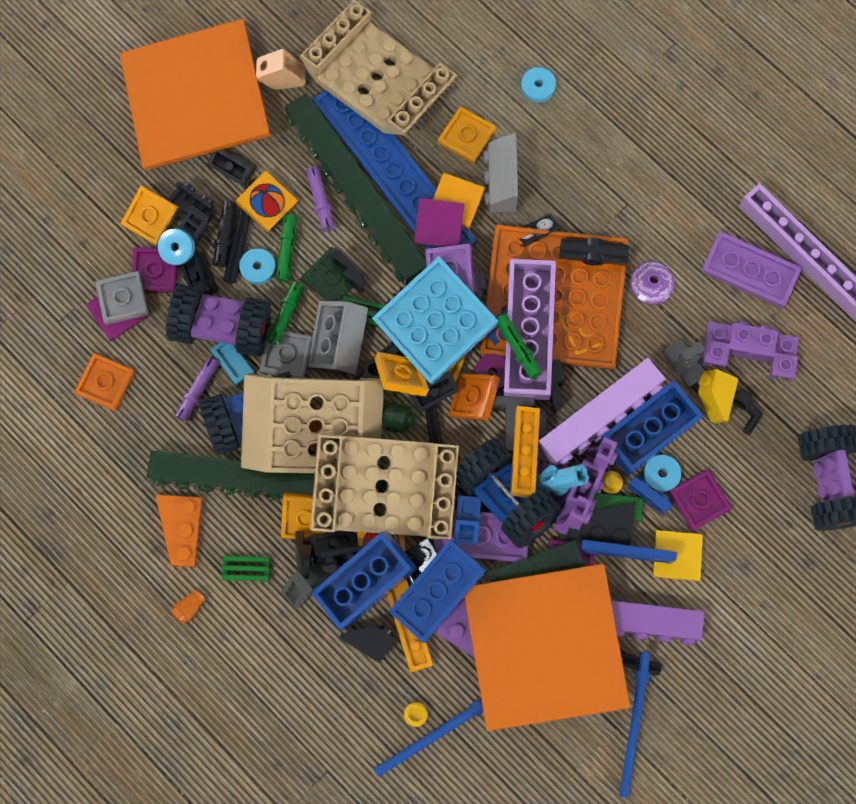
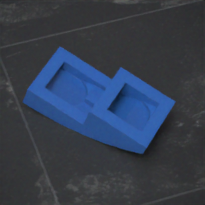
(467, 519)

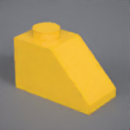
(717, 394)

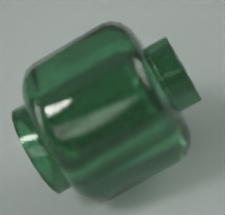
(397, 417)

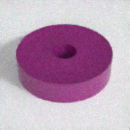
(494, 362)

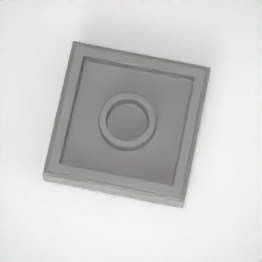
(122, 297)
(289, 356)

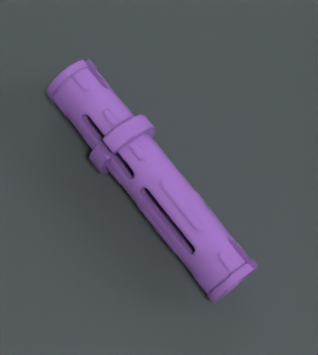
(323, 208)
(197, 389)

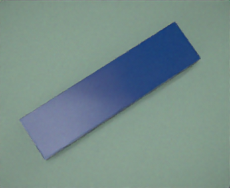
(626, 551)

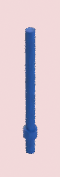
(642, 676)
(475, 709)

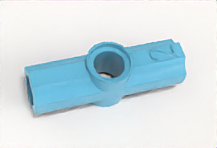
(561, 480)

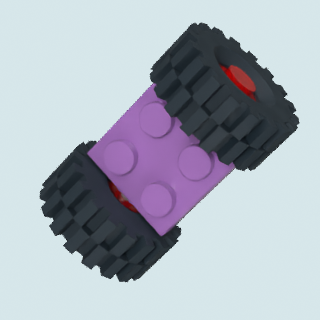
(218, 320)
(829, 450)

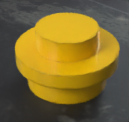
(613, 482)
(415, 714)

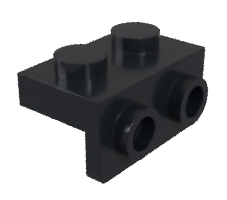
(185, 197)
(333, 546)

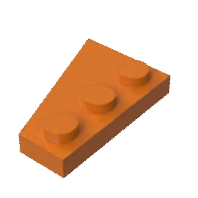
(181, 527)

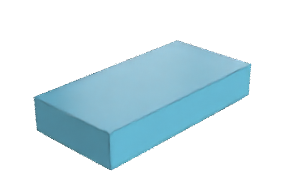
(232, 362)

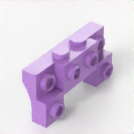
(751, 343)
(580, 499)

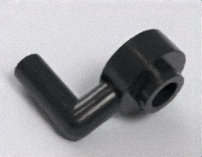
(744, 401)

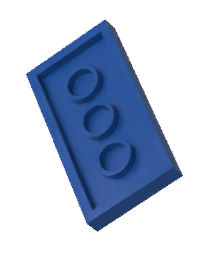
(437, 591)

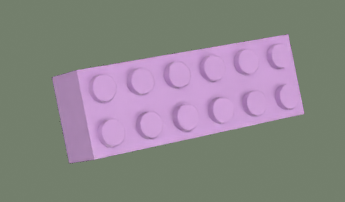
(532, 314)
(600, 414)

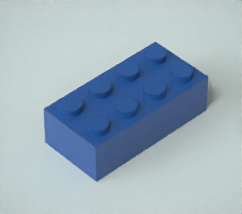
(653, 427)
(364, 580)

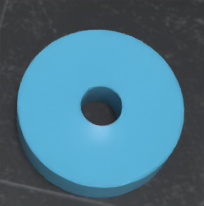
(541, 76)
(167, 250)
(254, 257)
(672, 471)

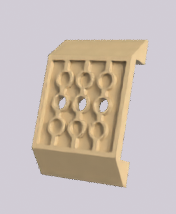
(356, 49)
(280, 414)
(417, 491)

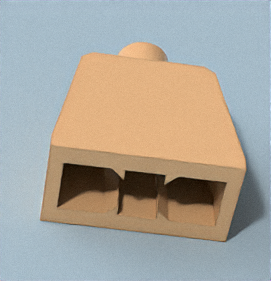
(280, 70)

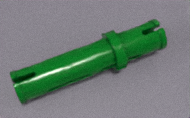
(286, 248)
(288, 305)
(523, 354)

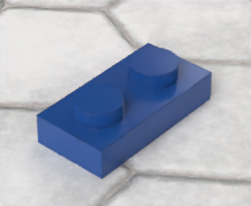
(642, 489)

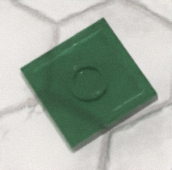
(327, 278)

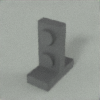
(685, 361)
(509, 404)
(300, 588)

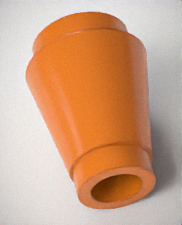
(187, 607)

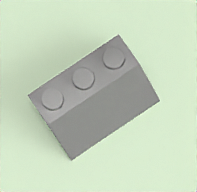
(501, 175)
(337, 337)

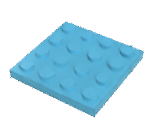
(435, 320)

